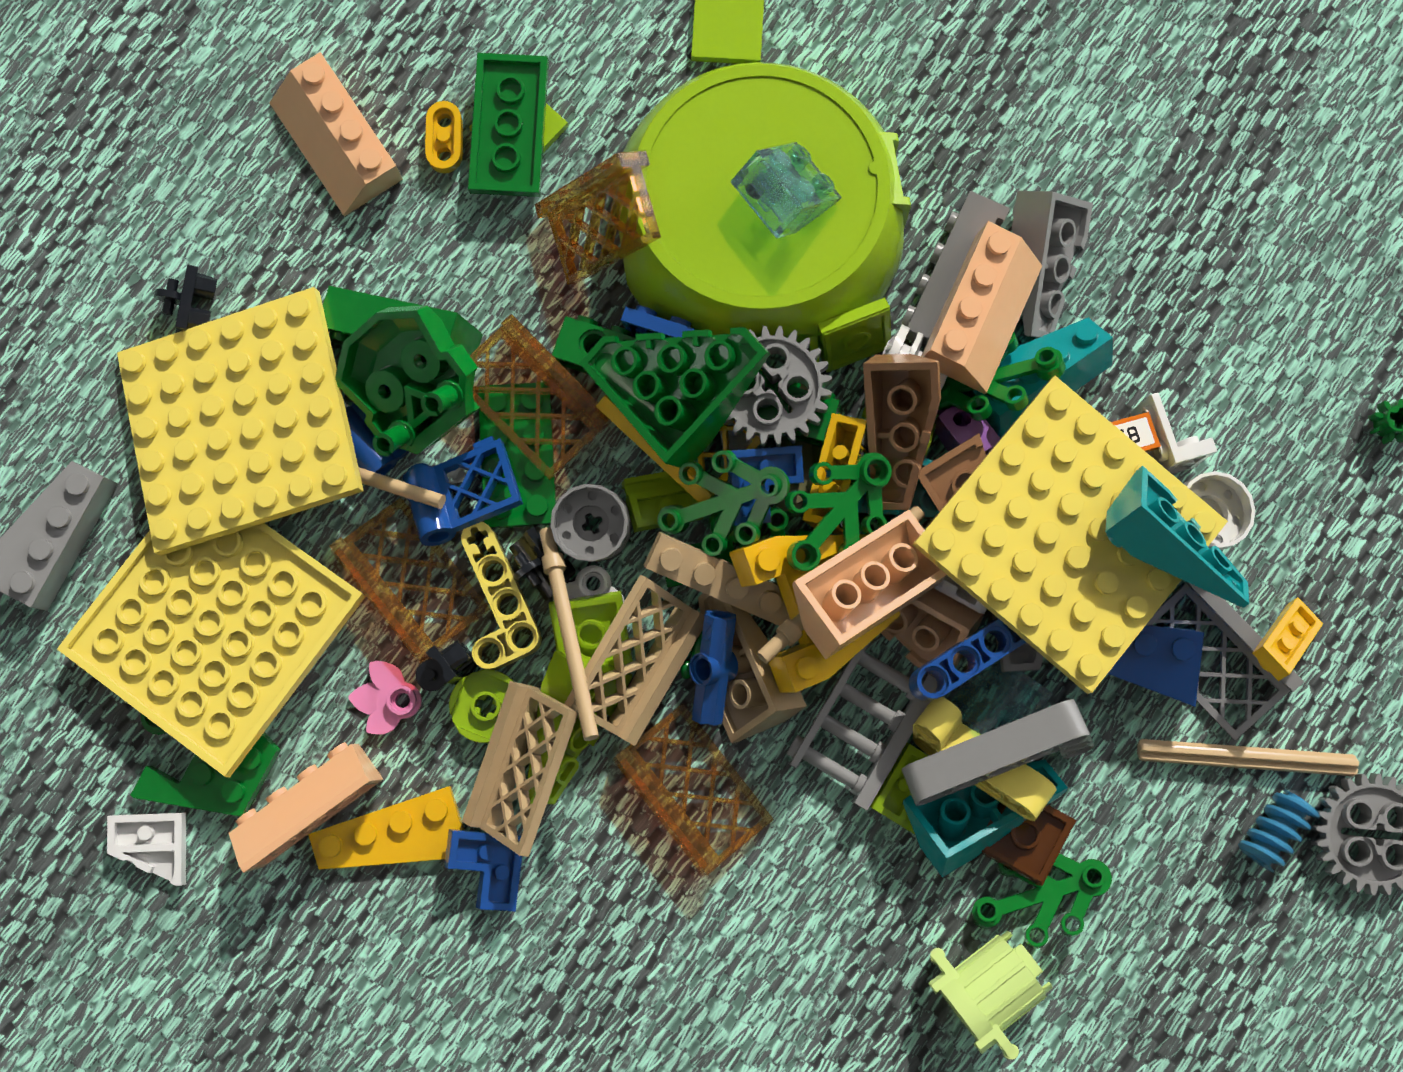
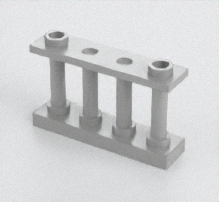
(881, 755)

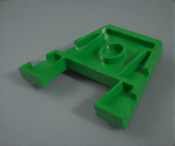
(207, 788)

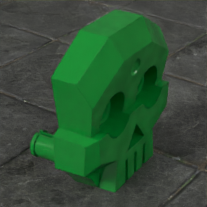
(424, 398)

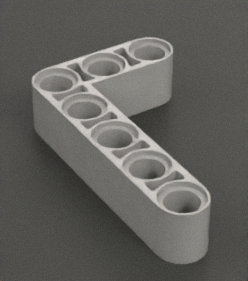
(999, 751)

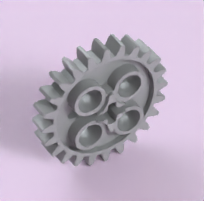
(798, 368)
(1370, 867)

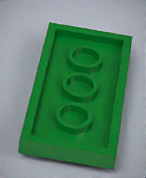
(508, 124)
(534, 487)

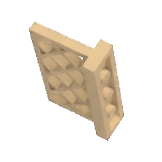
(654, 670)
(505, 763)

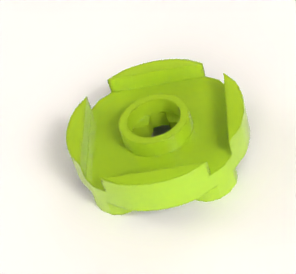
(464, 703)

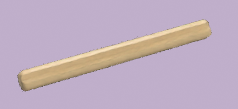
(1247, 757)

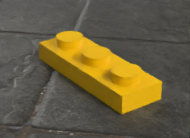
(1287, 639)

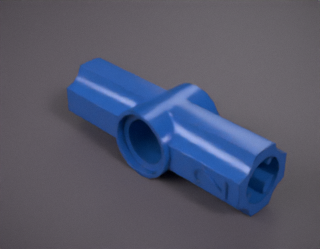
(713, 667)

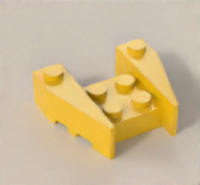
(802, 664)

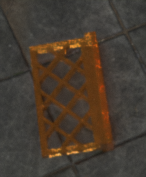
(591, 191)
(559, 383)
(383, 598)
(668, 810)

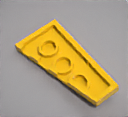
(391, 835)

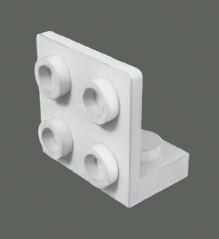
(1173, 455)

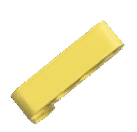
(495, 593)
(1018, 789)

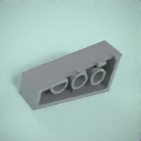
(949, 259)
(51, 534)

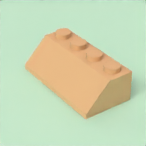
(334, 135)
(983, 307)
(865, 585)
(303, 807)

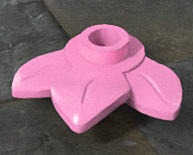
(381, 697)

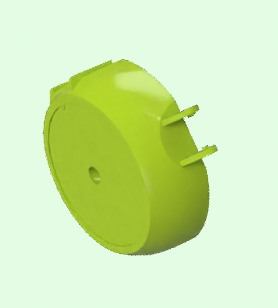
(715, 252)

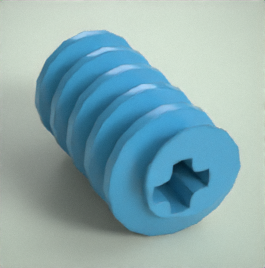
(1277, 829)

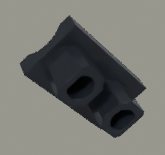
(194, 285)
(528, 556)
(444, 666)

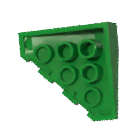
(677, 386)

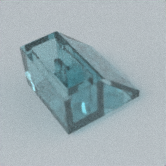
(785, 188)
(998, 698)

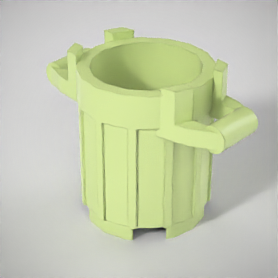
(991, 990)

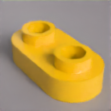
(444, 139)

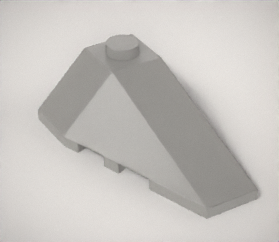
(1053, 230)

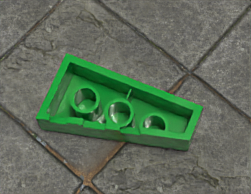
(350, 309)

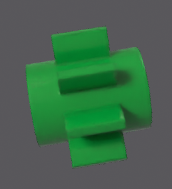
(1384, 425)

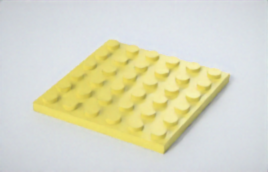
(238, 422)
(1034, 538)
(212, 636)

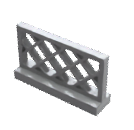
(1245, 641)

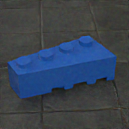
(1164, 662)

